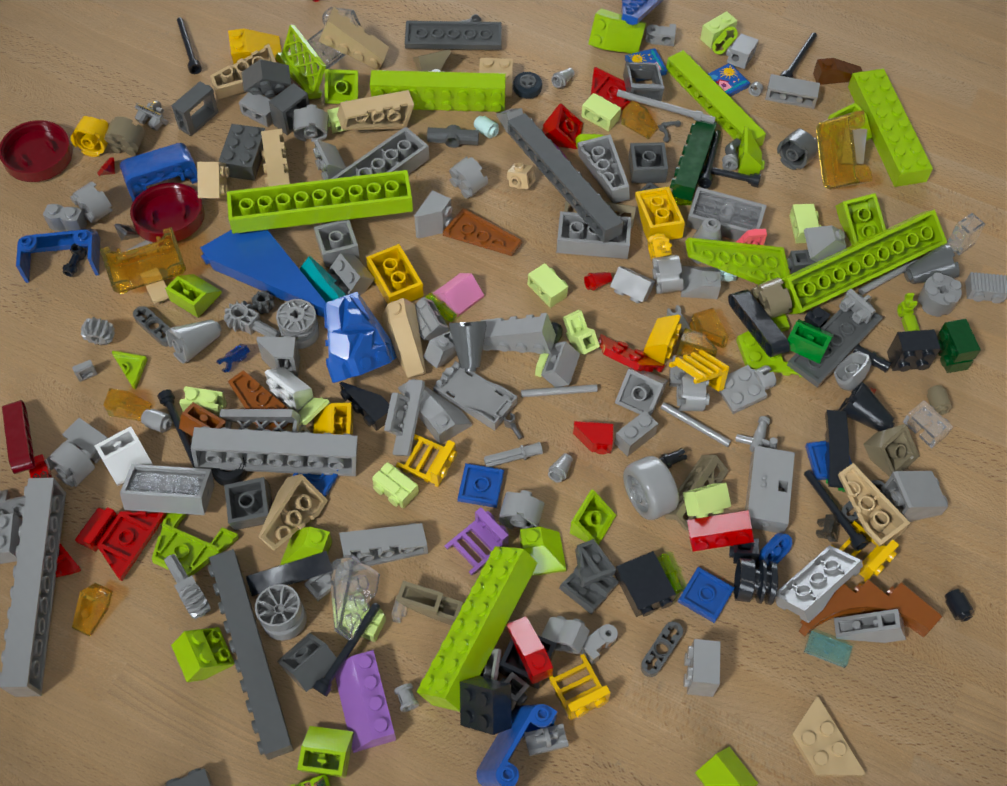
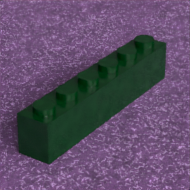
(693, 160)

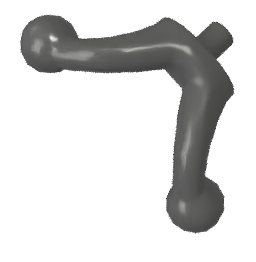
(662, 127)

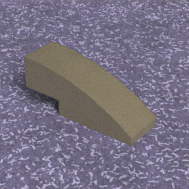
(429, 602)

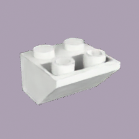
(288, 388)
(121, 452)

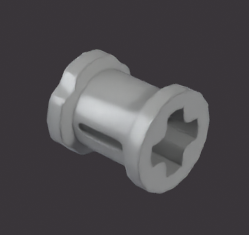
(406, 697)

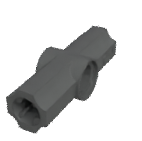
(453, 136)

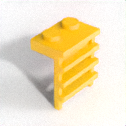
(703, 368)
(440, 464)
(875, 560)
(586, 701)

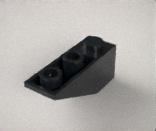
(368, 404)

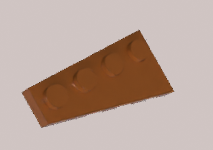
(479, 232)
(255, 396)

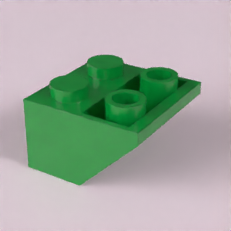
(809, 341)

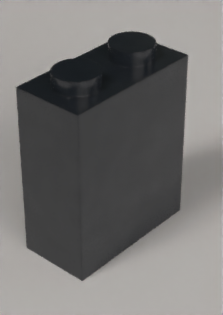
(645, 584)

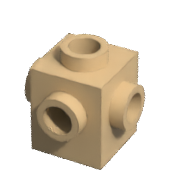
(521, 176)

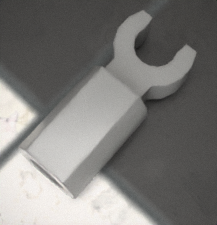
(682, 320)

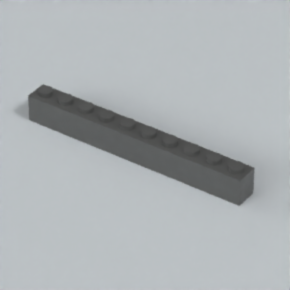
(565, 178)
(251, 656)

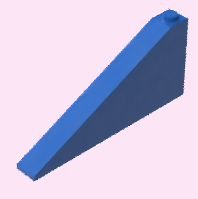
(261, 263)

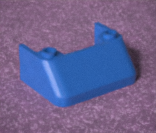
(57, 241)

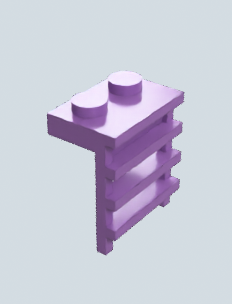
(487, 531)

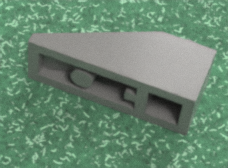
(871, 627)

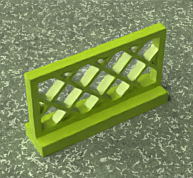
(297, 68)

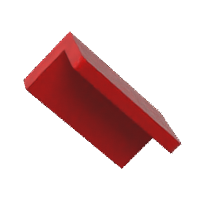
(95, 528)

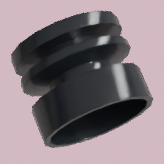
(760, 581)

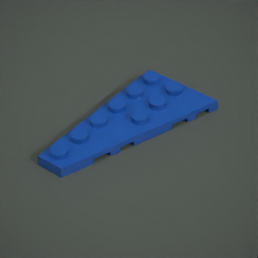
(635, 10)

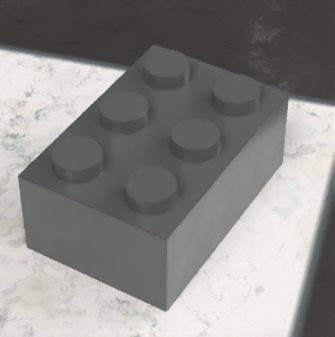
(243, 151)

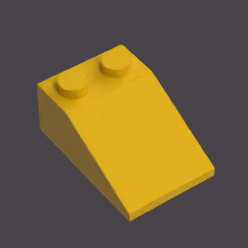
(246, 41)
(660, 213)

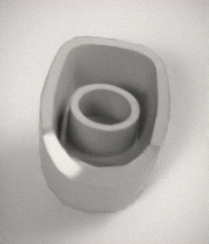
(852, 370)

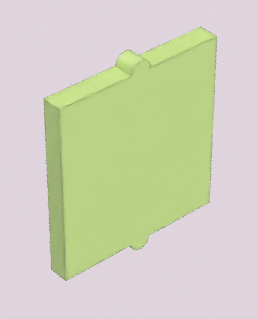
(311, 409)

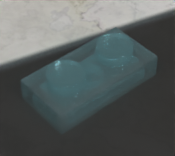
(828, 649)

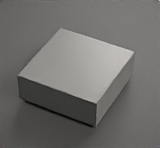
(84, 370)

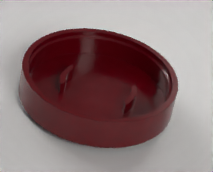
(35, 151)
(167, 207)

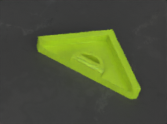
(131, 365)

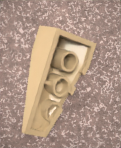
(402, 328)
(292, 508)
(876, 513)

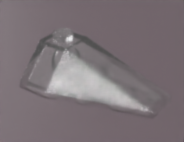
(351, 590)

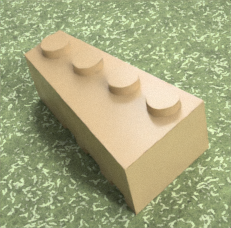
(352, 40)
(229, 79)
(376, 112)
(275, 158)

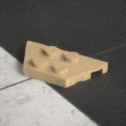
(824, 745)

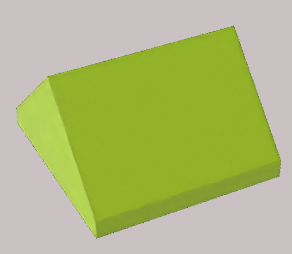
(592, 519)
(725, 770)

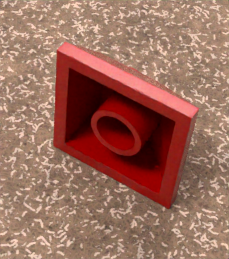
(562, 127)

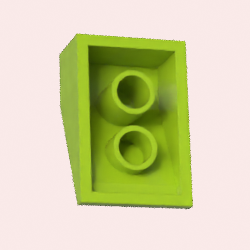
(615, 34)
(860, 217)

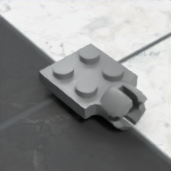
(747, 387)

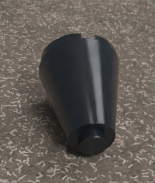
(867, 409)

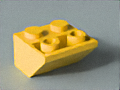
(662, 338)
(334, 419)

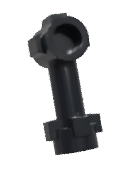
(78, 253)

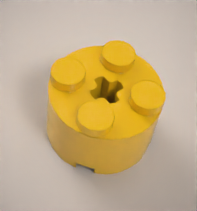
(90, 136)

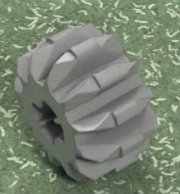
(97, 331)

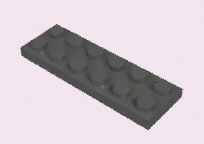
(453, 35)
(845, 339)

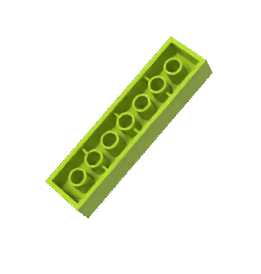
(444, 89)
(890, 128)
(477, 625)

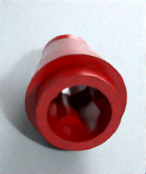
(596, 280)

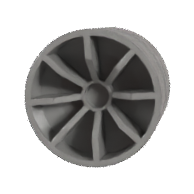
(280, 612)

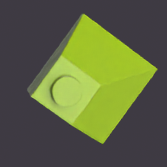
(340, 85)
(749, 154)
(307, 543)
(545, 548)

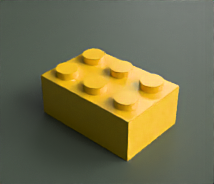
(395, 275)

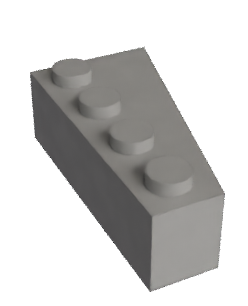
(605, 166)

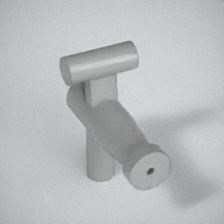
(759, 436)

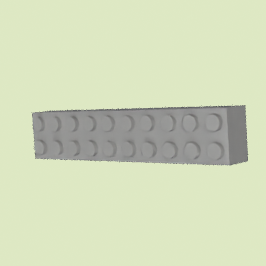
(33, 588)

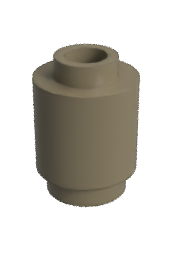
(939, 399)

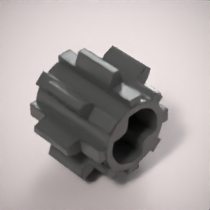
(263, 302)

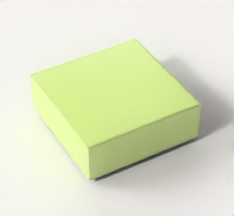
(540, 364)

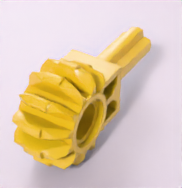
(659, 246)

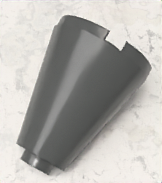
(936, 261)
(468, 343)

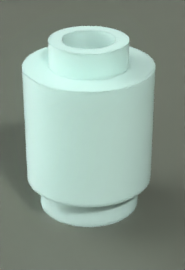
(486, 126)

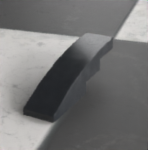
(837, 446)
(289, 572)

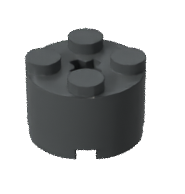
(797, 149)

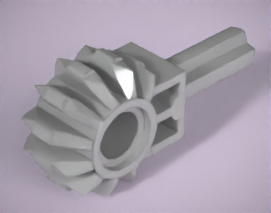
(249, 321)
(187, 588)

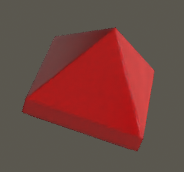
(107, 168)

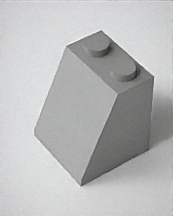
(916, 494)

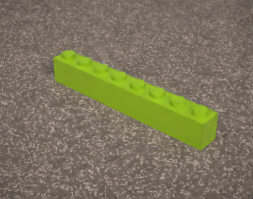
(712, 97)

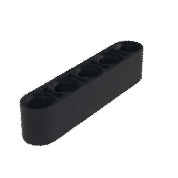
(758, 323)

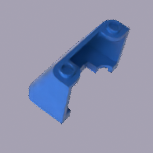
(157, 167)
(495, 766)

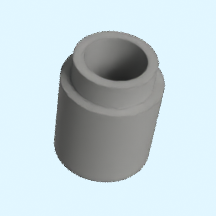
(156, 420)

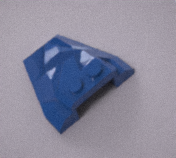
(354, 338)

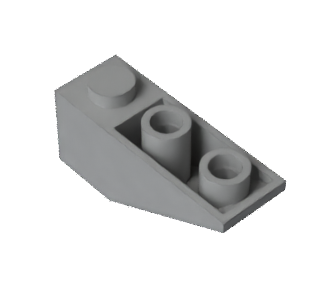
(440, 350)

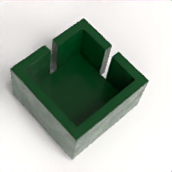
(957, 346)

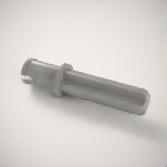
(513, 455)

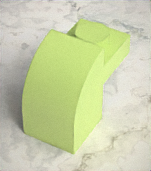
(579, 335)

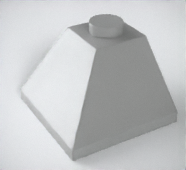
(824, 241)
(700, 282)
(641, 391)

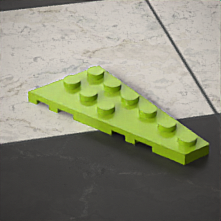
(743, 260)

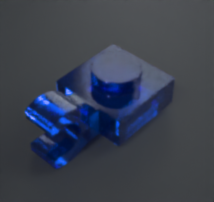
(236, 354)

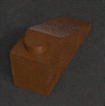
(834, 71)

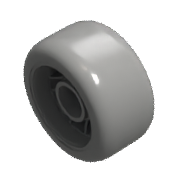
(651, 487)

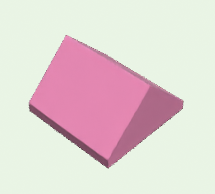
(460, 293)

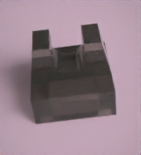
(830, 529)

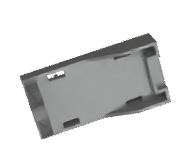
(476, 395)
(816, 583)

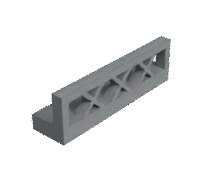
(261, 415)

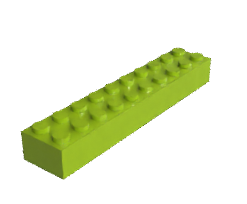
(319, 201)
(863, 261)

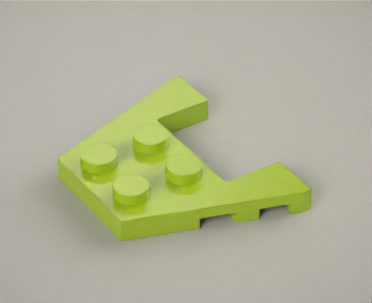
(756, 357)
(190, 550)

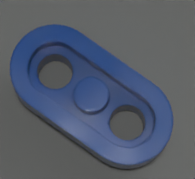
(776, 548)

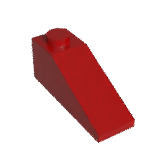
(530, 650)

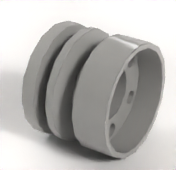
(298, 320)

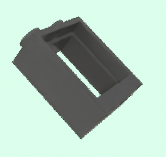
(648, 71)
(183, 106)

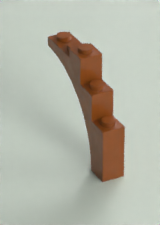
(870, 599)

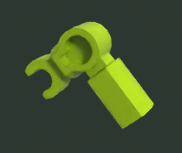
(906, 311)

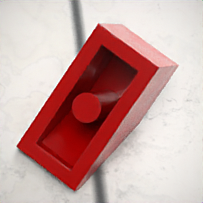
(595, 436)

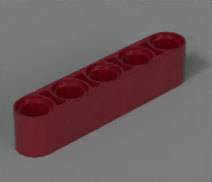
(18, 437)

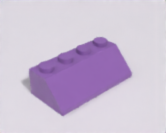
(364, 702)

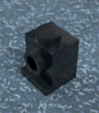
(817, 317)
(747, 550)

